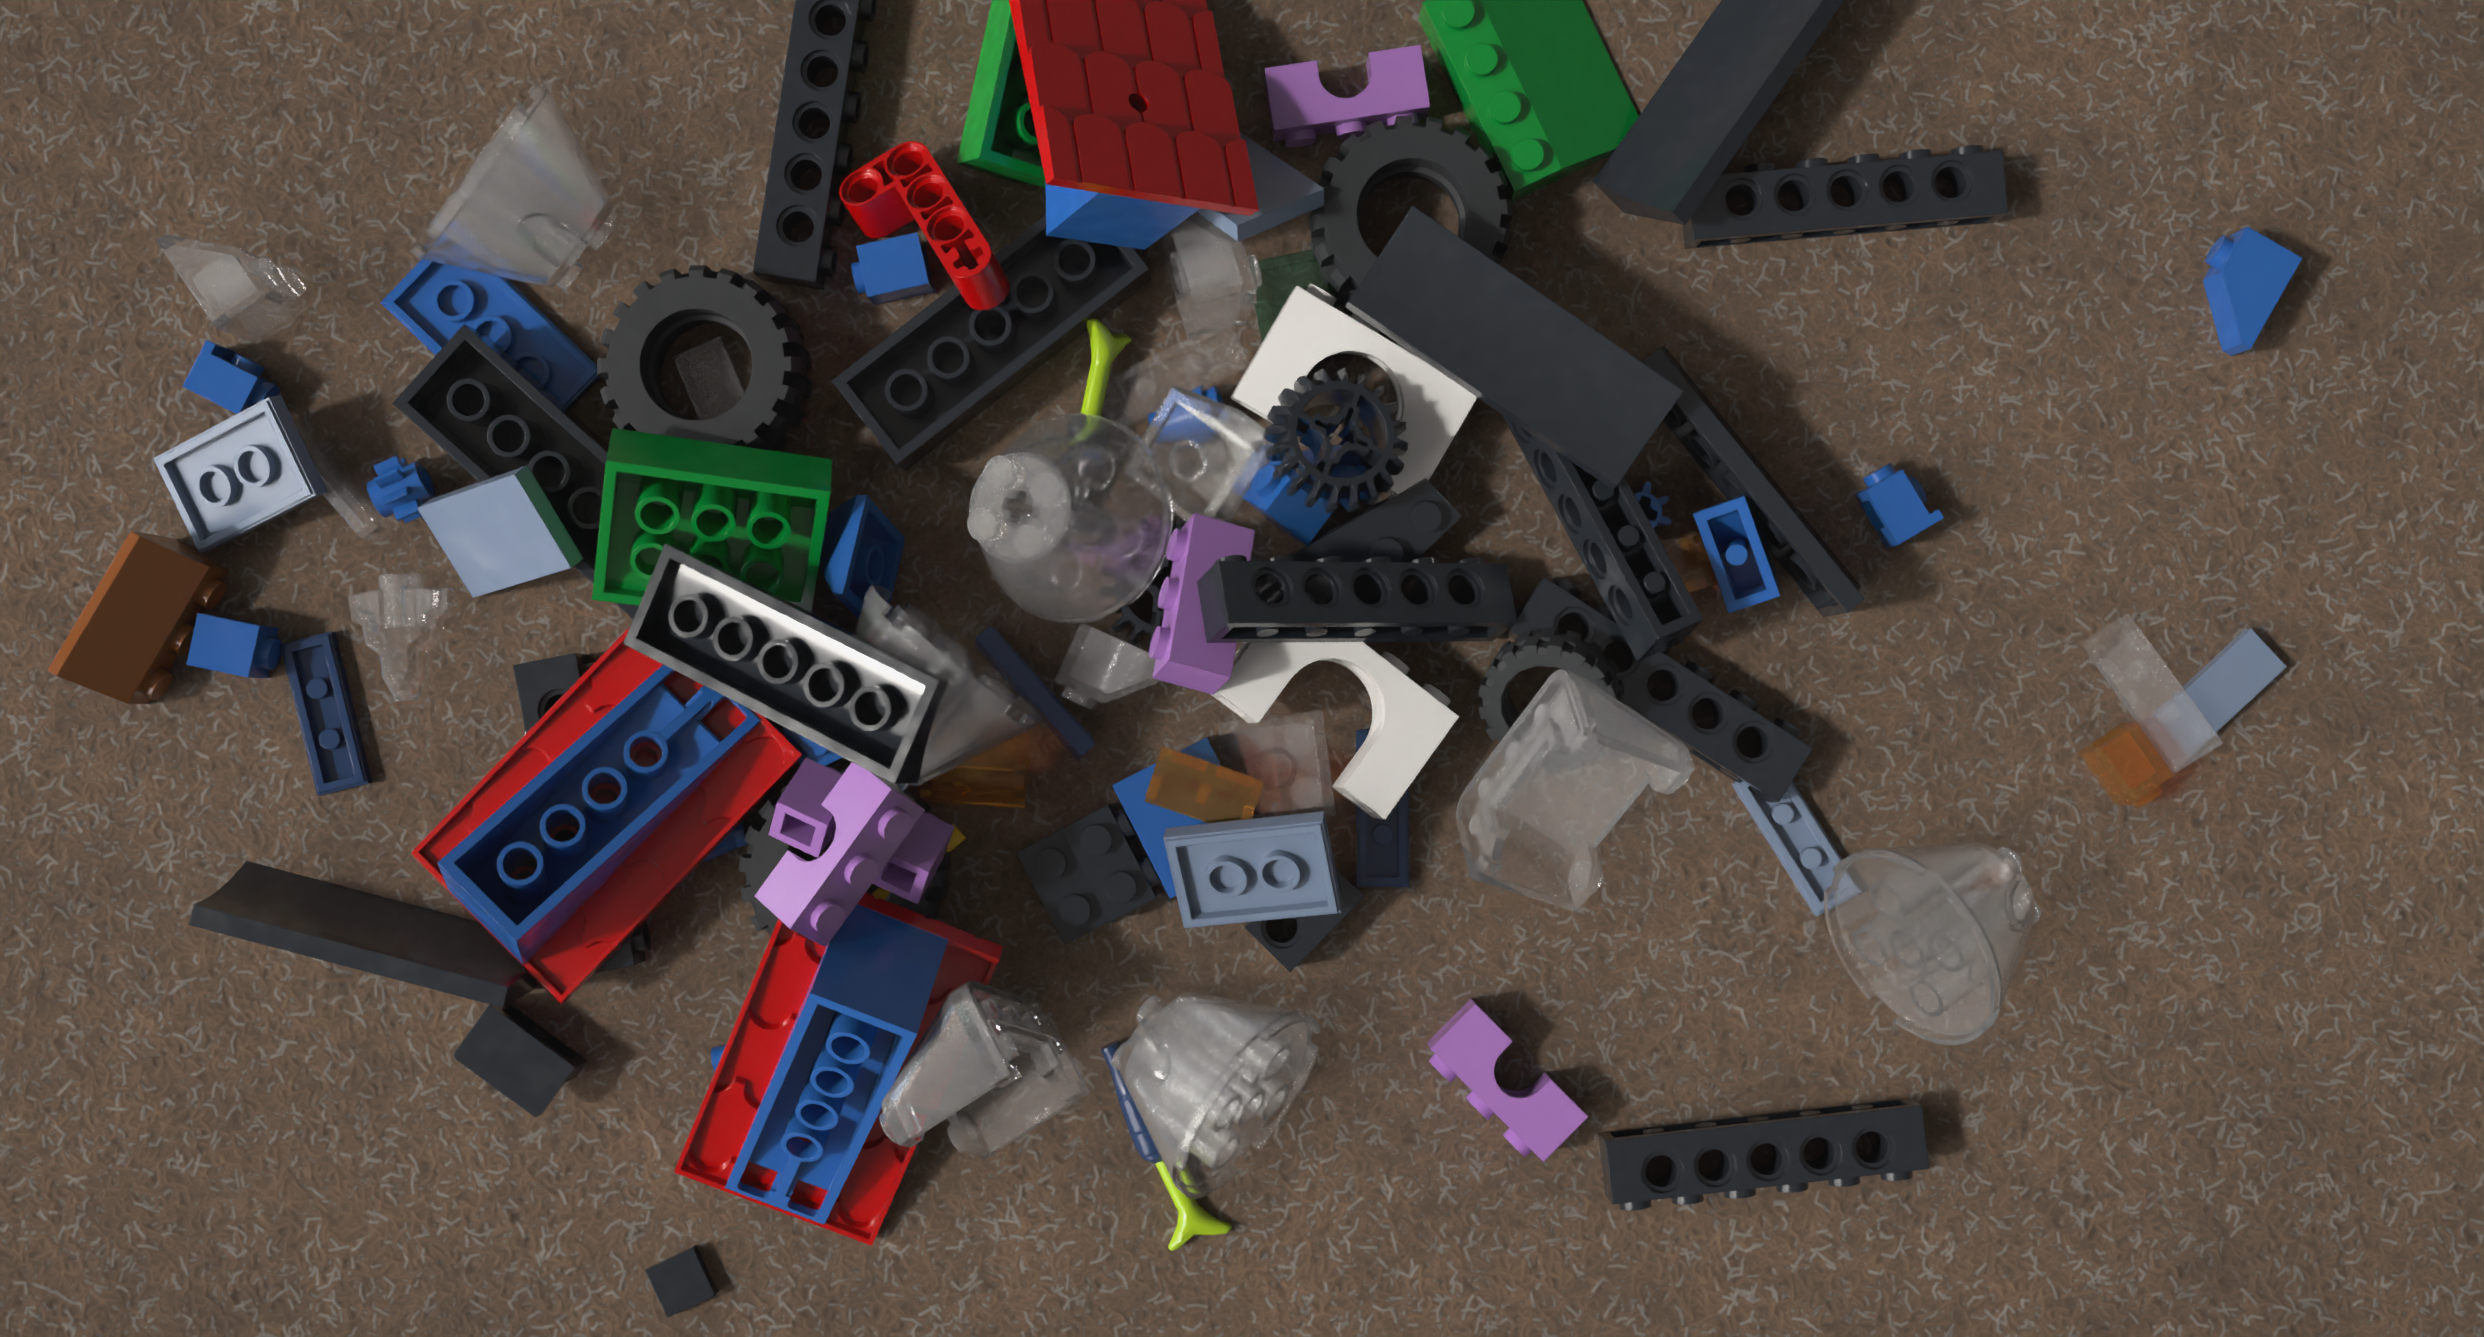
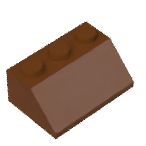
(140, 619)

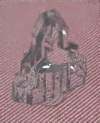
(403, 626)

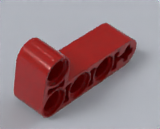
(911, 186)

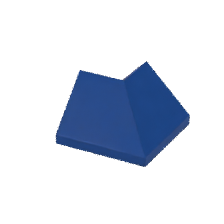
(859, 550)

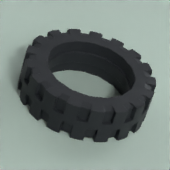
(1541, 649)

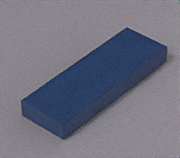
(1029, 685)
(326, 713)
(1382, 843)

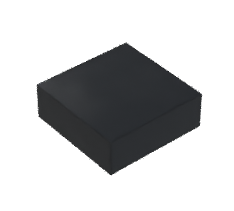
(681, 1281)

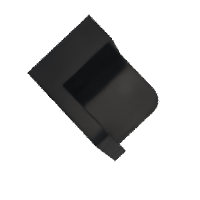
(518, 1058)

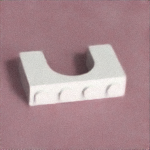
(1313, 330)
(1405, 717)

